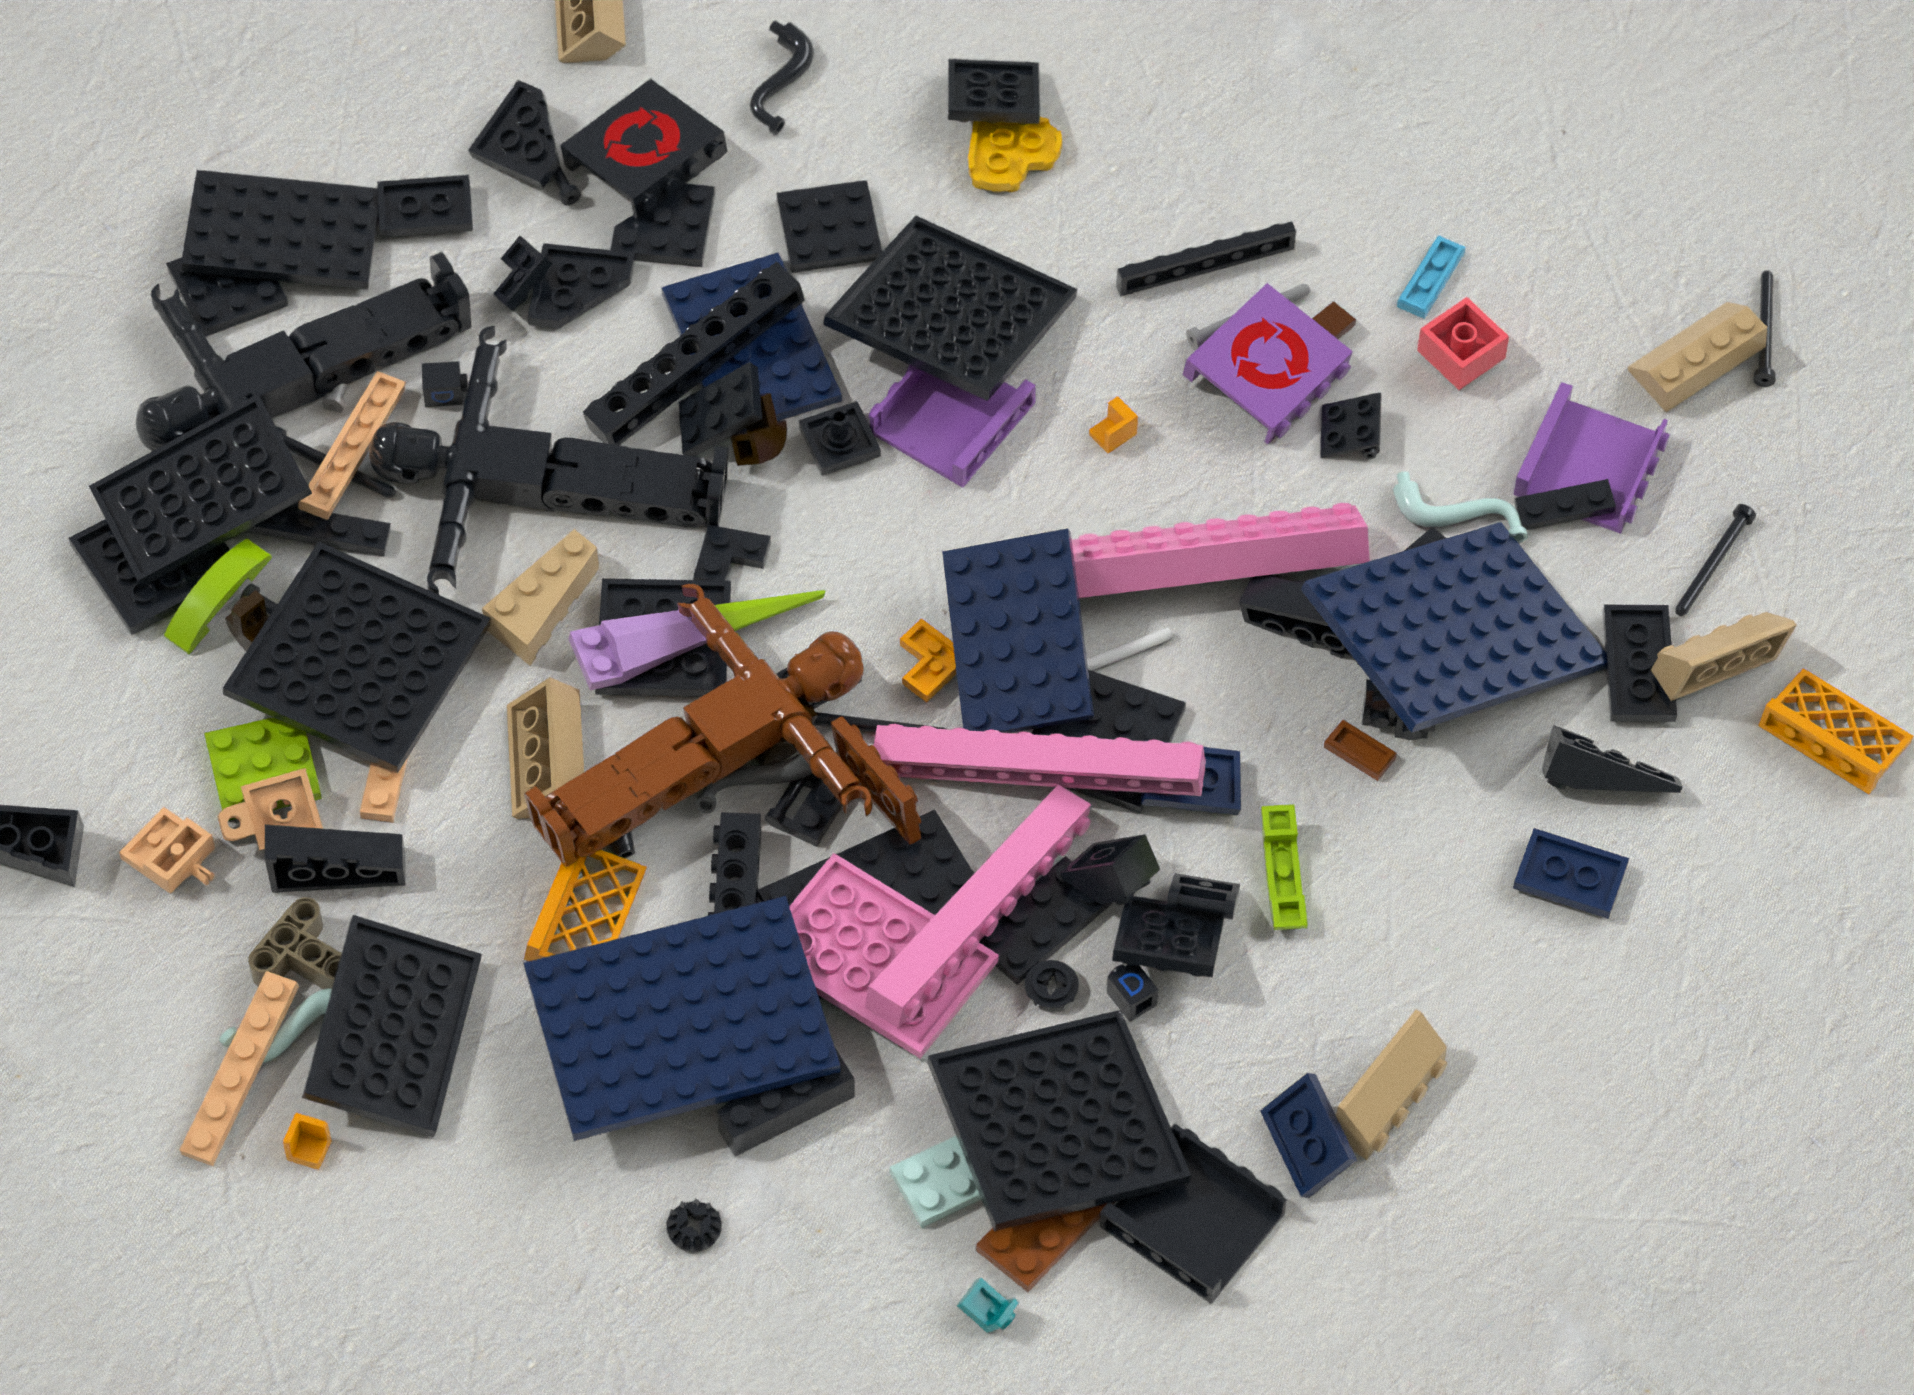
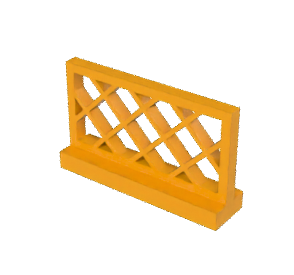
(1823, 744)
(562, 890)

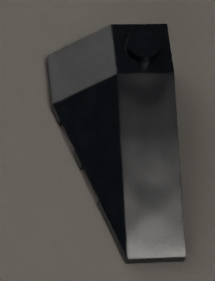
(1579, 764)

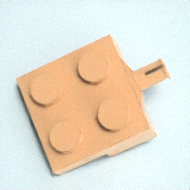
(170, 851)

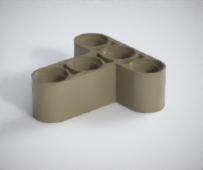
(303, 946)

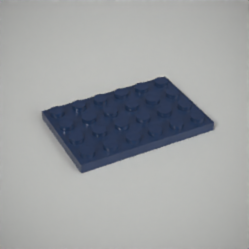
(786, 354)
(1018, 633)

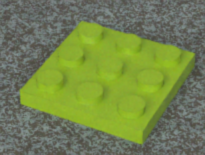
(257, 753)

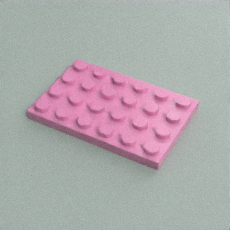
(855, 930)

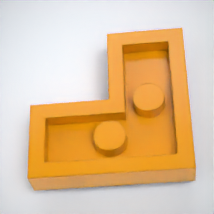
(935, 656)

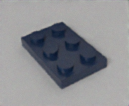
(1220, 786)
(1571, 873)
(1308, 1135)

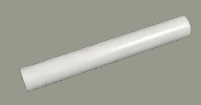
(1129, 649)

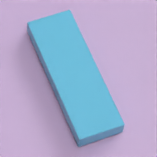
(1431, 277)

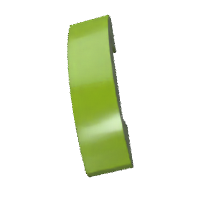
(212, 593)
(1283, 867)

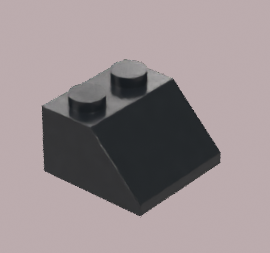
(1113, 869)

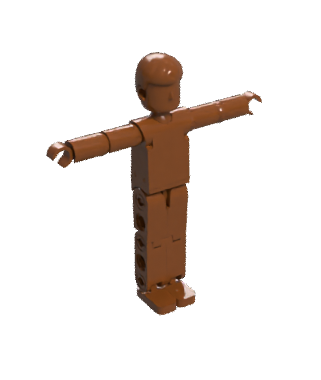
(717, 738)

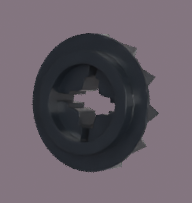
(1042, 974)
(688, 1238)

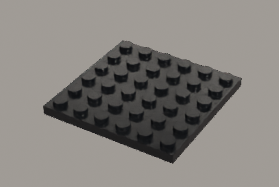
(950, 307)
(357, 657)
(1058, 1120)

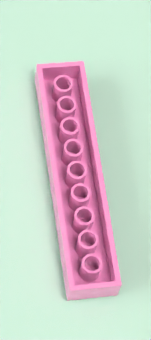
(1220, 550)

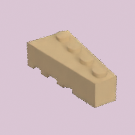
(541, 596)

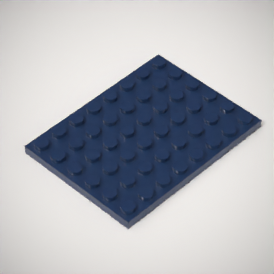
(1455, 626)
(681, 1018)

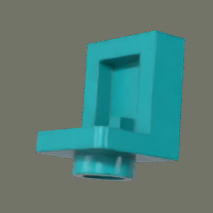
(987, 1306)

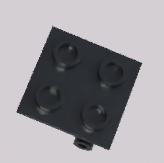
(1352, 426)

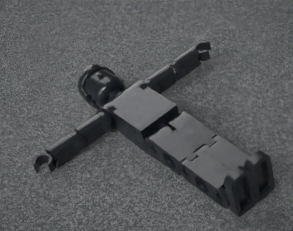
(309, 361)
(526, 471)

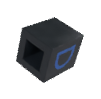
(443, 384)
(1131, 990)

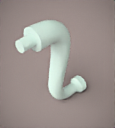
(1425, 515)
(297, 1022)

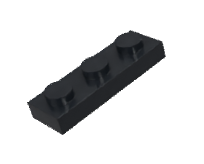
(1565, 504)

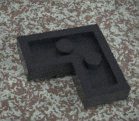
(527, 269)
(728, 546)

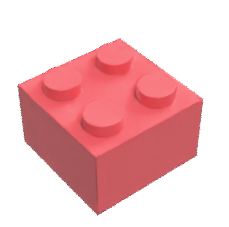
(1462, 343)

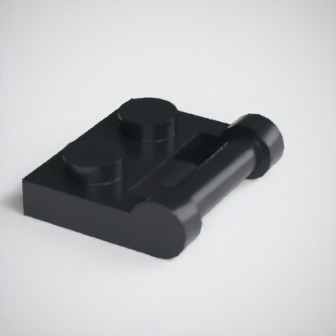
(814, 814)
(1203, 895)

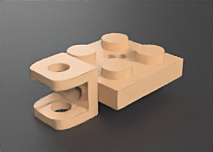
(262, 798)

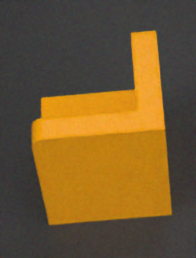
(1117, 427)
(307, 1141)

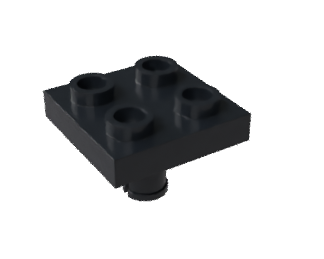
(839, 438)

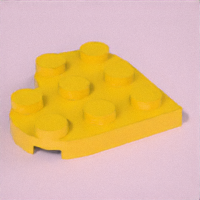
(1007, 151)

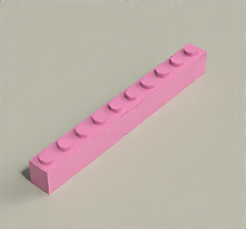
(1042, 759)
(978, 907)

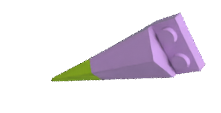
(638, 643)

